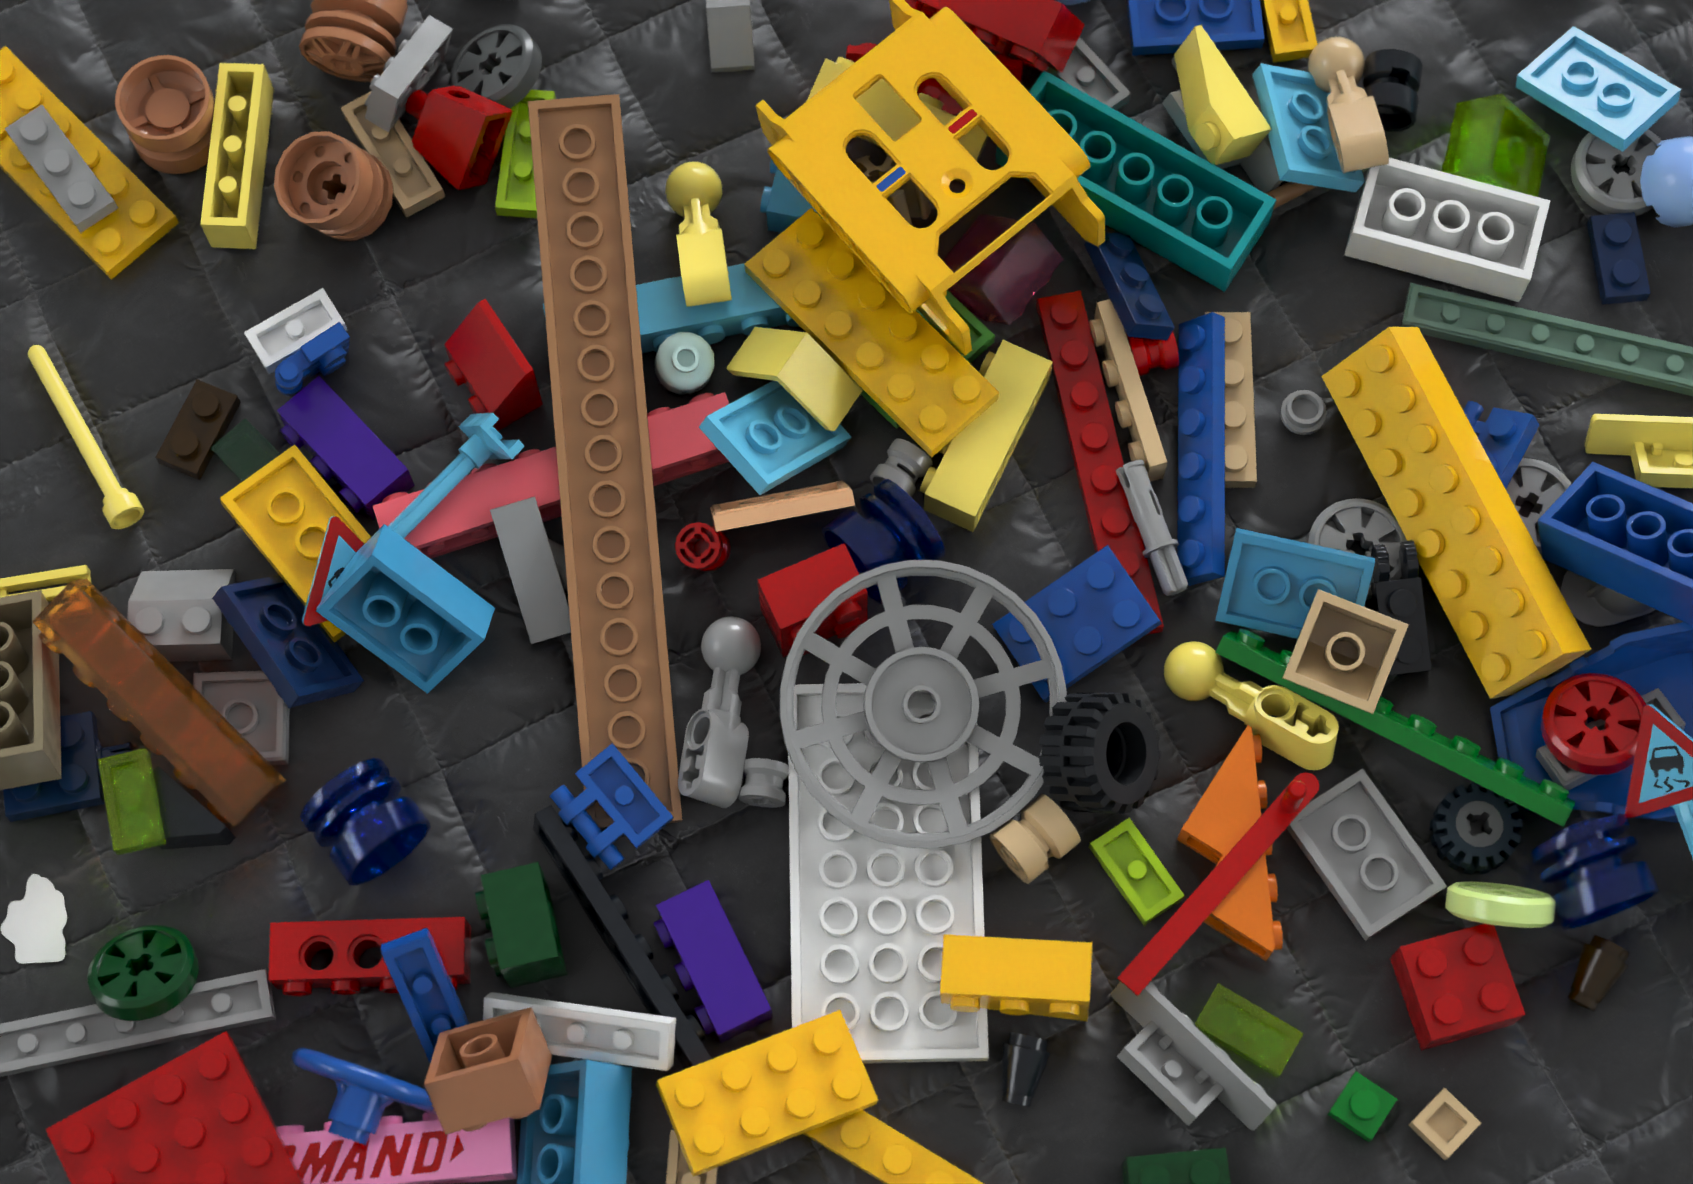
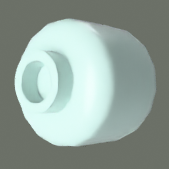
(684, 363)

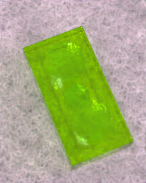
(131, 801)
(1248, 1030)

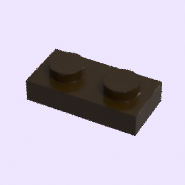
(197, 429)

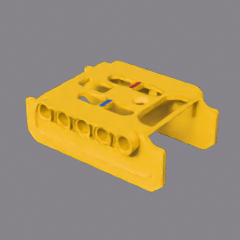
(904, 258)

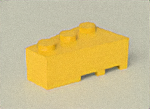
(1016, 976)

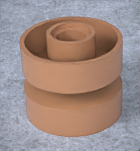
(167, 113)

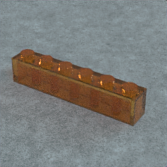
(157, 702)

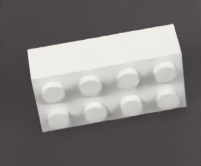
(1448, 228)

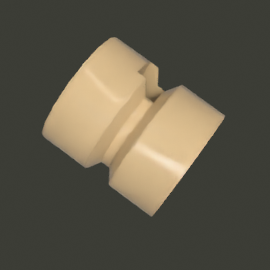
(1035, 838)

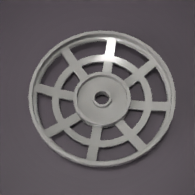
(925, 670)

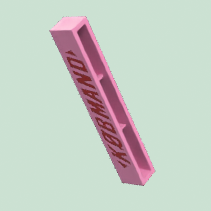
(405, 1153)

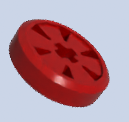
(1590, 749)

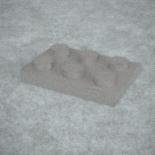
(1365, 854)

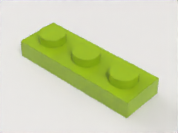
(516, 176)

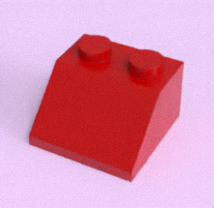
(491, 367)

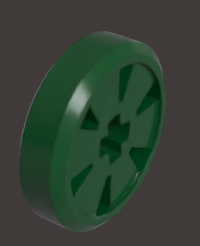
(152, 992)

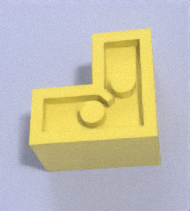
(801, 369)

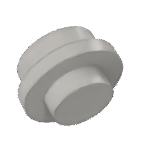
(1303, 412)

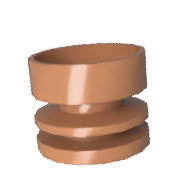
(352, 36)
(313, 183)

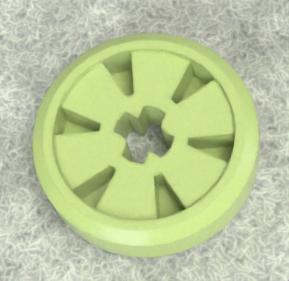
(1500, 904)

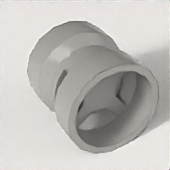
(903, 466)

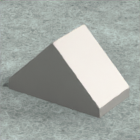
(730, 35)

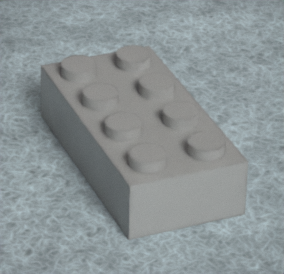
(407, 72)

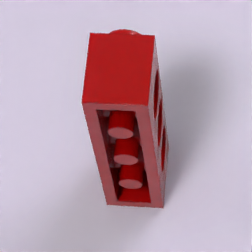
(297, 942)

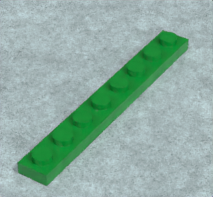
(1412, 733)

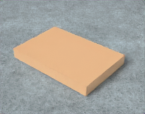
(781, 505)

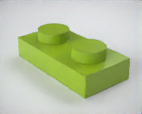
(1136, 871)

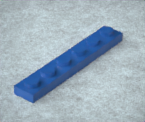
(1201, 448)

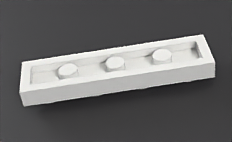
(595, 1031)

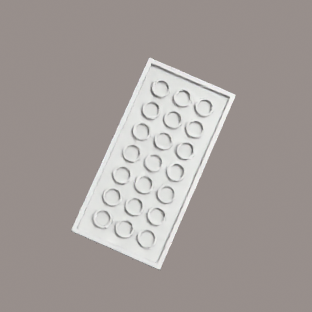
(877, 912)

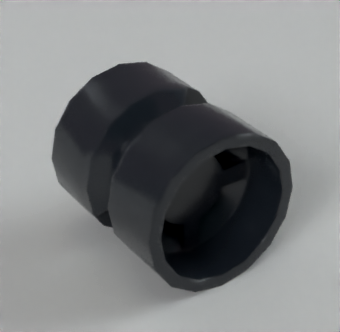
(1393, 81)

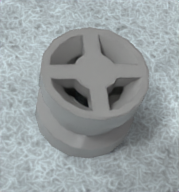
(764, 783)

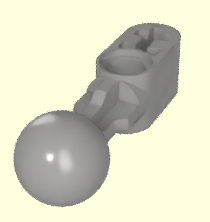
(715, 735)

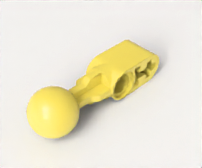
(694, 194)
(1298, 733)

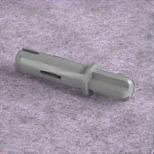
(1152, 527)

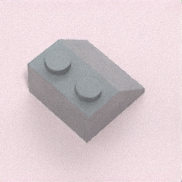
(179, 614)

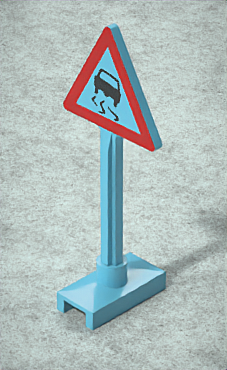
(342, 544)
(1662, 771)

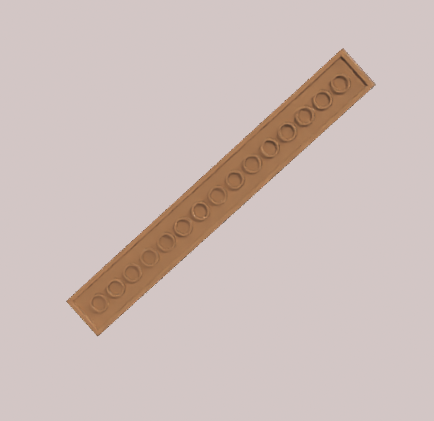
(603, 441)

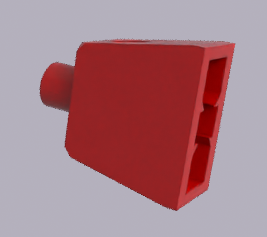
(458, 132)

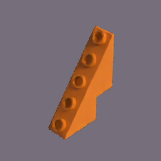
(1215, 827)

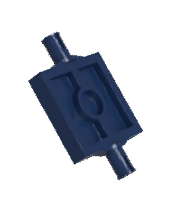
(80, 774)

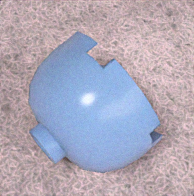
(1669, 181)

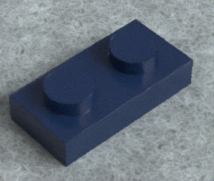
(1618, 258)

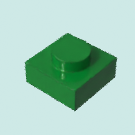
(1362, 1106)

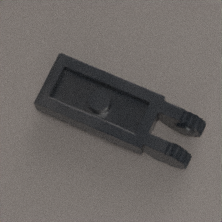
(1403, 601)

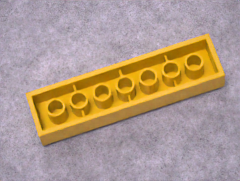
(1455, 512)

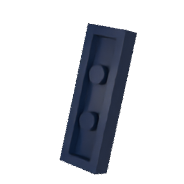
(1130, 288)

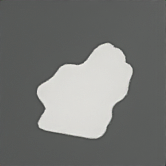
(37, 923)

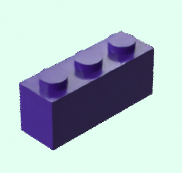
(343, 447)
(712, 962)

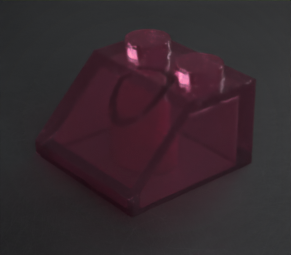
(1008, 277)

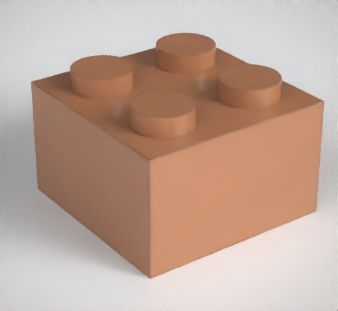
(488, 1071)

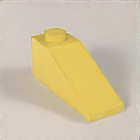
(1216, 103)

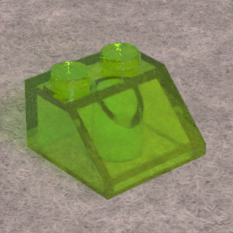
(1496, 145)

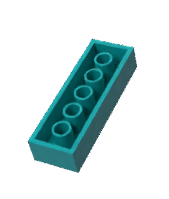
(1158, 188)

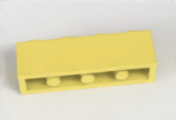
(892, 112)
(237, 156)
(982, 450)

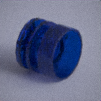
(891, 533)
(365, 821)
(1594, 871)

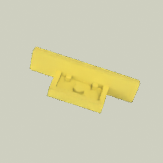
(1657, 445)

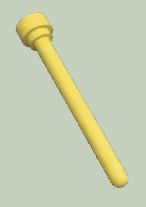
(120, 505)

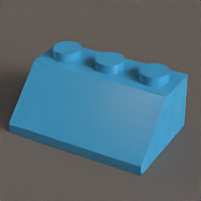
(406, 609)
(580, 1126)

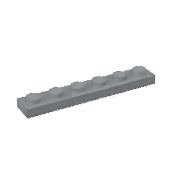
(91, 1033)

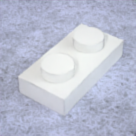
(291, 328)

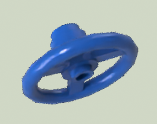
(360, 1094)

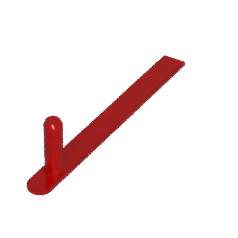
(1219, 883)

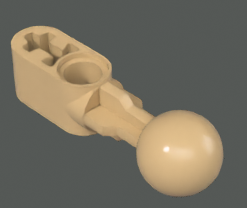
(1352, 116)

